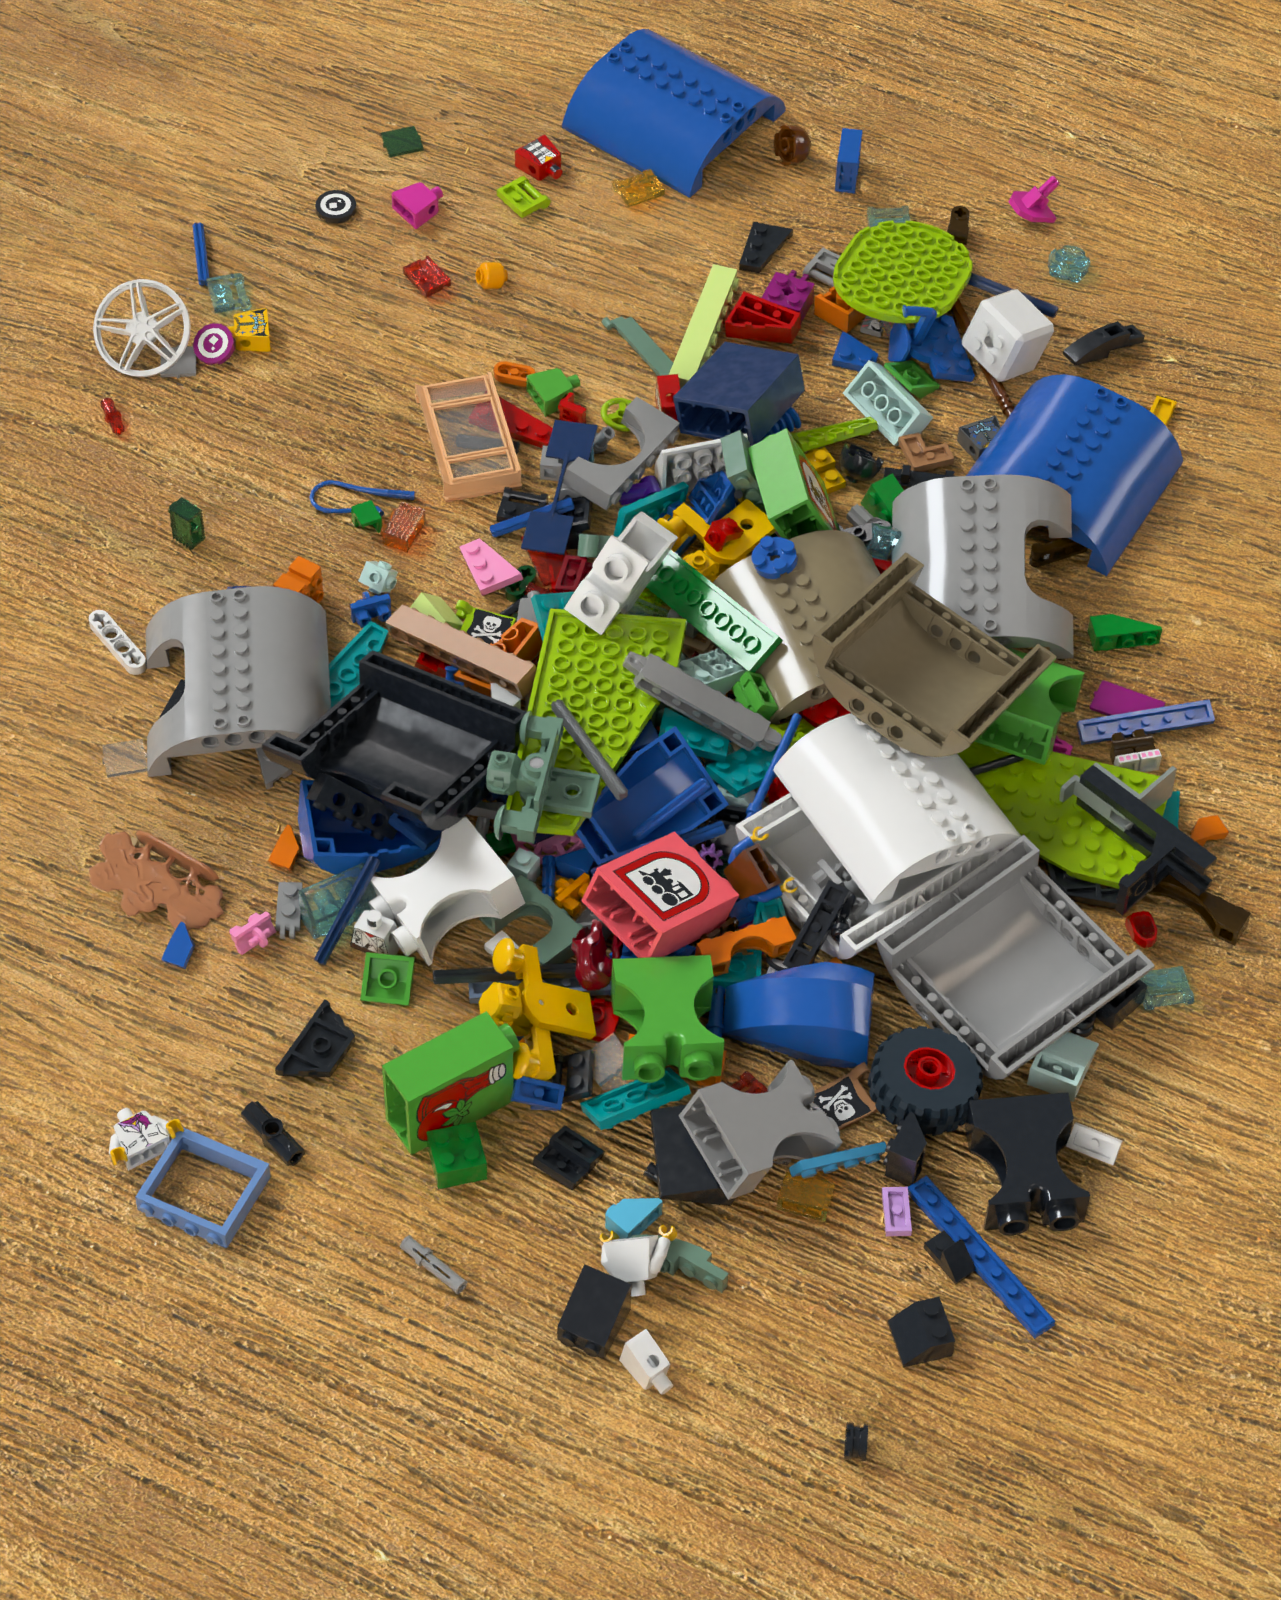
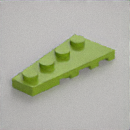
(833, 433)

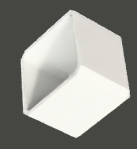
(1007, 335)

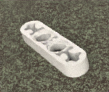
(115, 643)

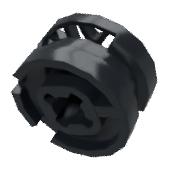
(855, 1441)

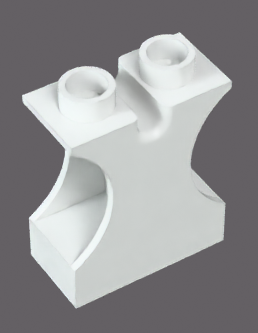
(621, 572)
(455, 885)

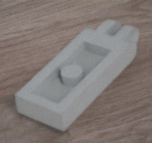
(288, 908)

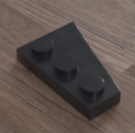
(761, 245)

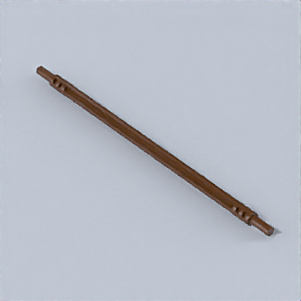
(997, 387)

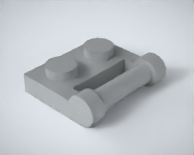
(825, 261)

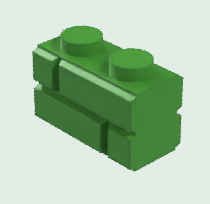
(755, 694)

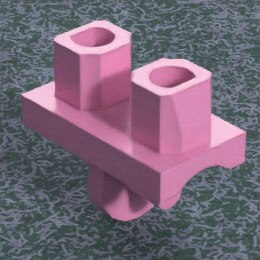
(253, 933)

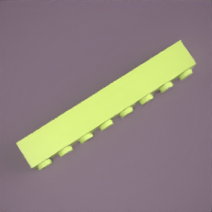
(705, 322)

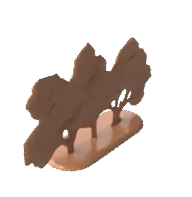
(150, 882)

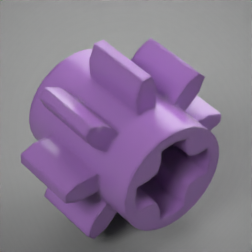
(712, 853)

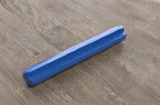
(201, 253)
(521, 521)
(671, 809)

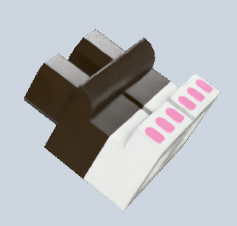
(1136, 752)

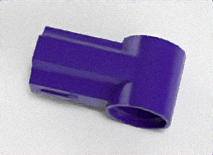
(647, 486)

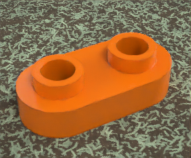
(512, 373)

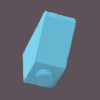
(632, 1216)

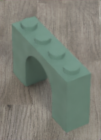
(740, 468)
(556, 945)

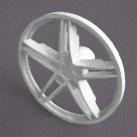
(141, 328)

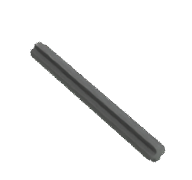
(590, 750)

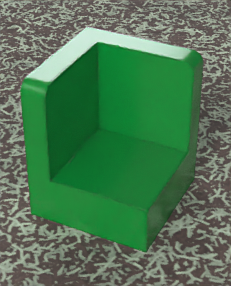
(366, 514)

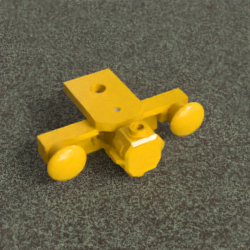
(714, 563)
(534, 1009)

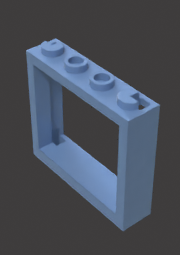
(221, 1155)

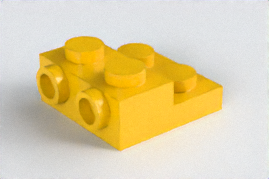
(825, 467)

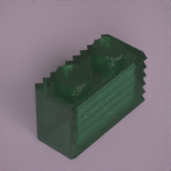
(186, 523)

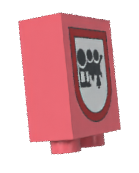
(660, 897)

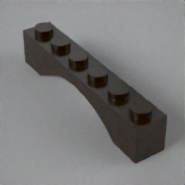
(1222, 917)

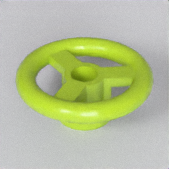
(614, 420)

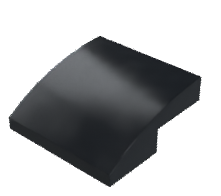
(568, 1157)

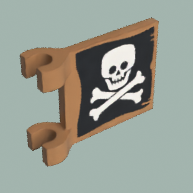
(846, 1098)

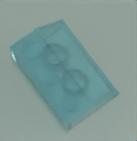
(323, 901)

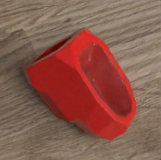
(1142, 928)

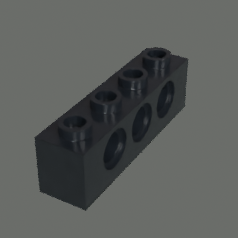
(322, 795)

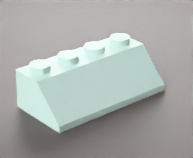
(888, 402)

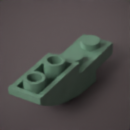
(693, 1263)

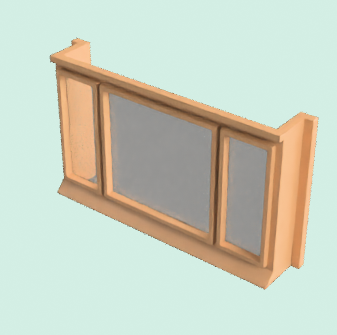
(469, 437)

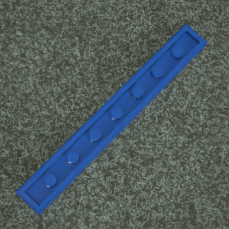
(987, 1263)

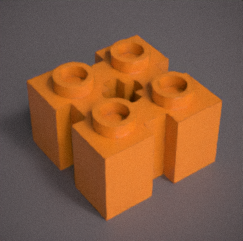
(303, 578)

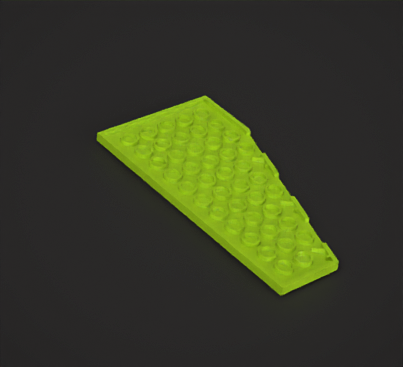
(597, 690)

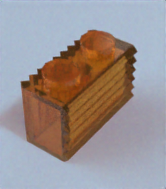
(403, 526)

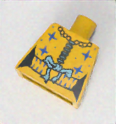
(251, 331)

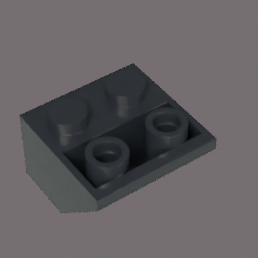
(730, 817)
(1122, 1005)
(905, 1152)

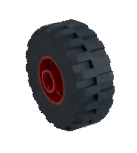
(925, 1075)

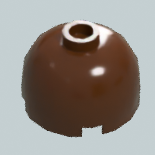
(791, 144)

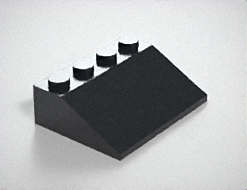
(679, 1164)

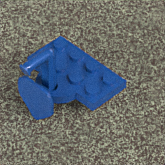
(931, 342)

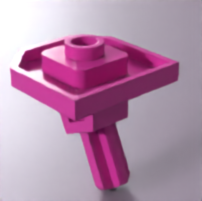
(1033, 204)

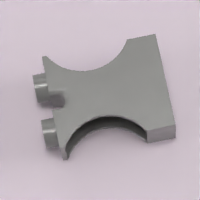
(746, 1131)

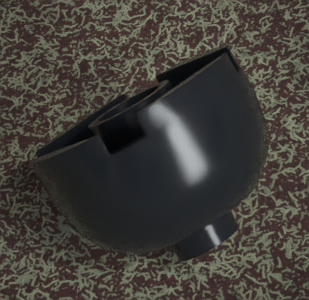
(859, 464)

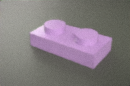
(896, 1211)

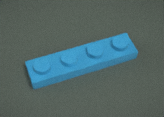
(831, 1162)

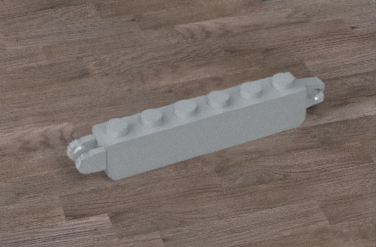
(701, 702)

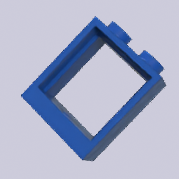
(848, 160)

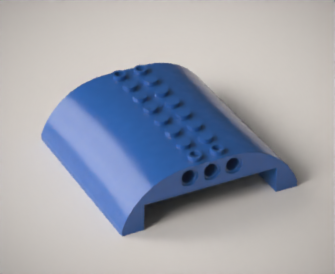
(664, 108)
(1095, 447)

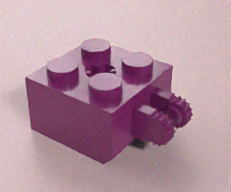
(791, 292)

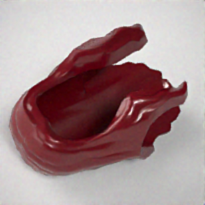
(593, 964)

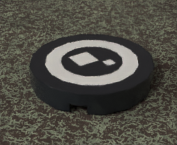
(335, 206)

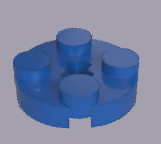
(773, 546)

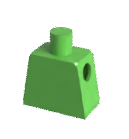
(549, 388)

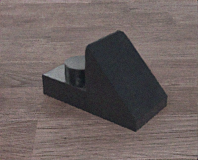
(950, 1256)

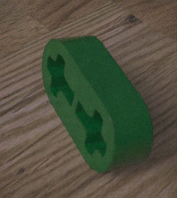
(522, 584)

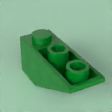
(1117, 632)

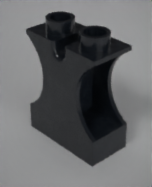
(1021, 1146)

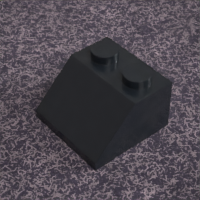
(922, 1333)

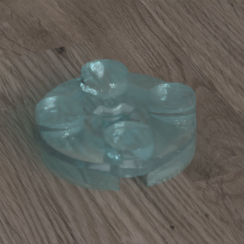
(1072, 272)

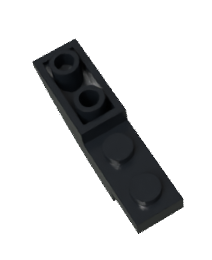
(1099, 343)

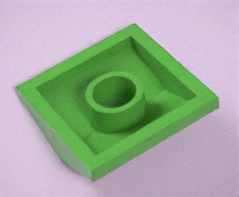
(913, 377)
(387, 979)

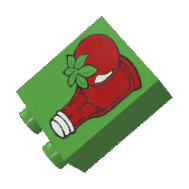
(450, 1080)

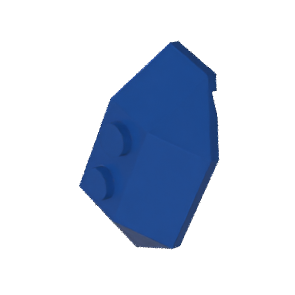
(713, 496)

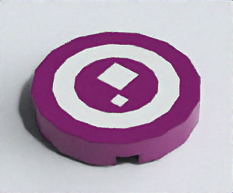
(214, 344)

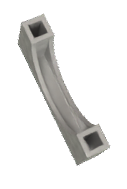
(607, 482)

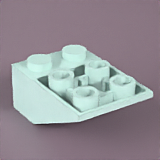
(714, 670)
(1063, 1065)

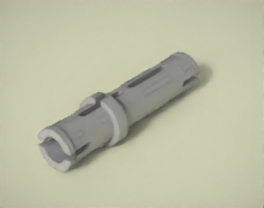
(411, 1247)

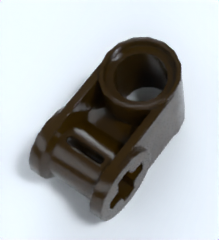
(959, 224)

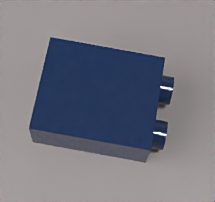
(739, 391)

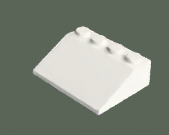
(689, 463)

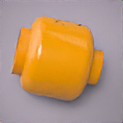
(491, 275)

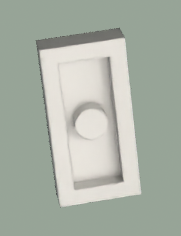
(1094, 1143)

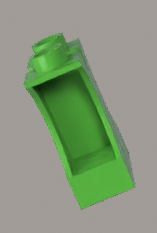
(1033, 719)
(664, 1004)

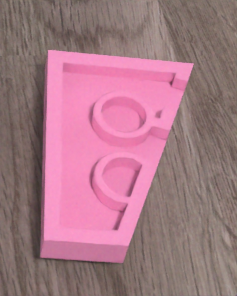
(488, 567)

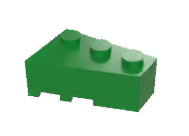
(880, 497)

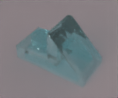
(883, 541)

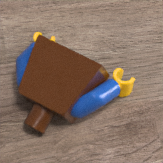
(752, 872)

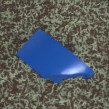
(179, 947)

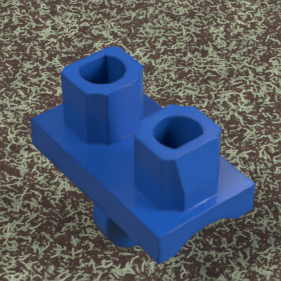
(370, 607)

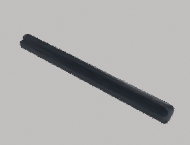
(489, 974)

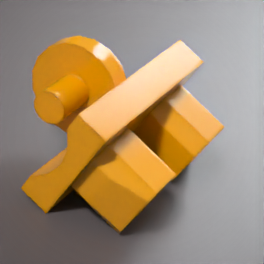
(570, 892)

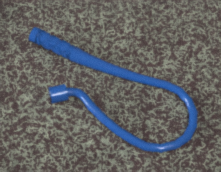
(401, 494)

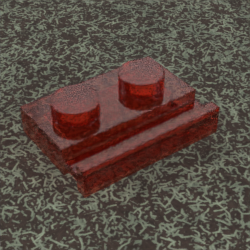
(426, 276)

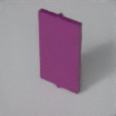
(1115, 699)

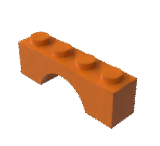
(771, 937)

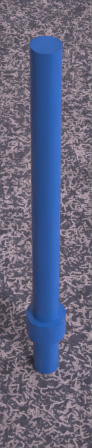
(770, 774)

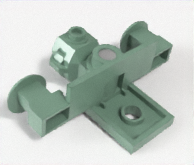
(538, 781)

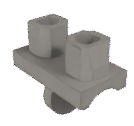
(826, 873)

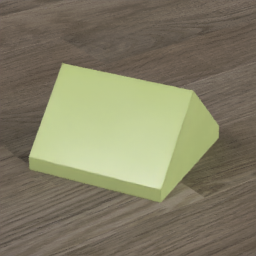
(436, 607)

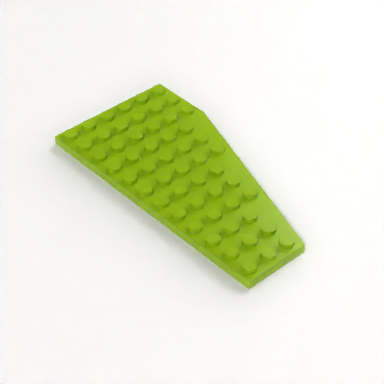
(1060, 830)

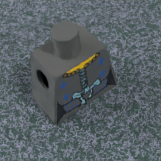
(978, 435)

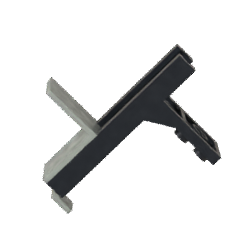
(1136, 822)

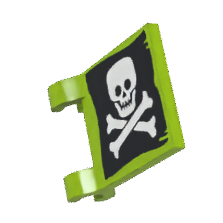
(483, 623)

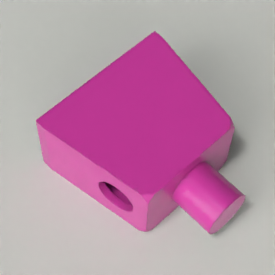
(416, 203)

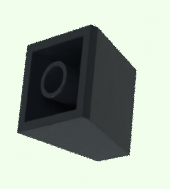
(595, 1312)

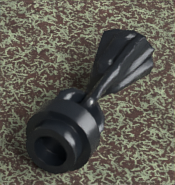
(841, 923)

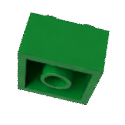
(457, 1155)

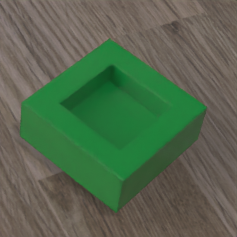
(503, 846)

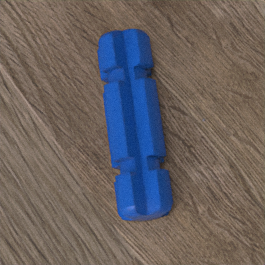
(548, 875)

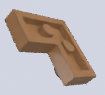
(924, 458)

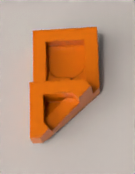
(1208, 829)
(285, 850)

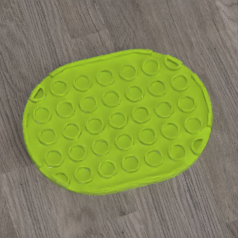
(902, 267)

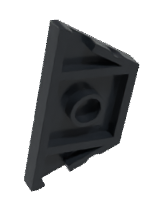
(318, 1046)

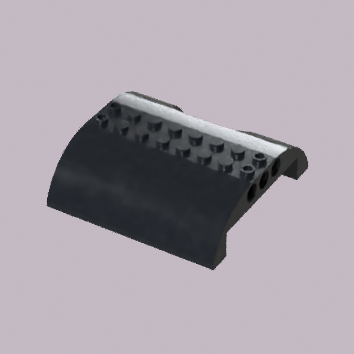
(406, 741)

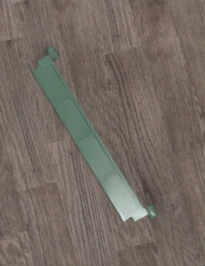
(641, 343)

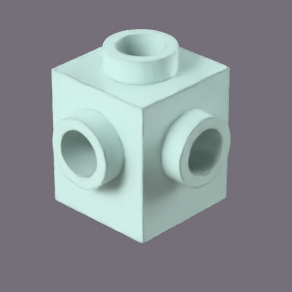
(378, 576)

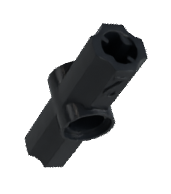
(282, 1142)

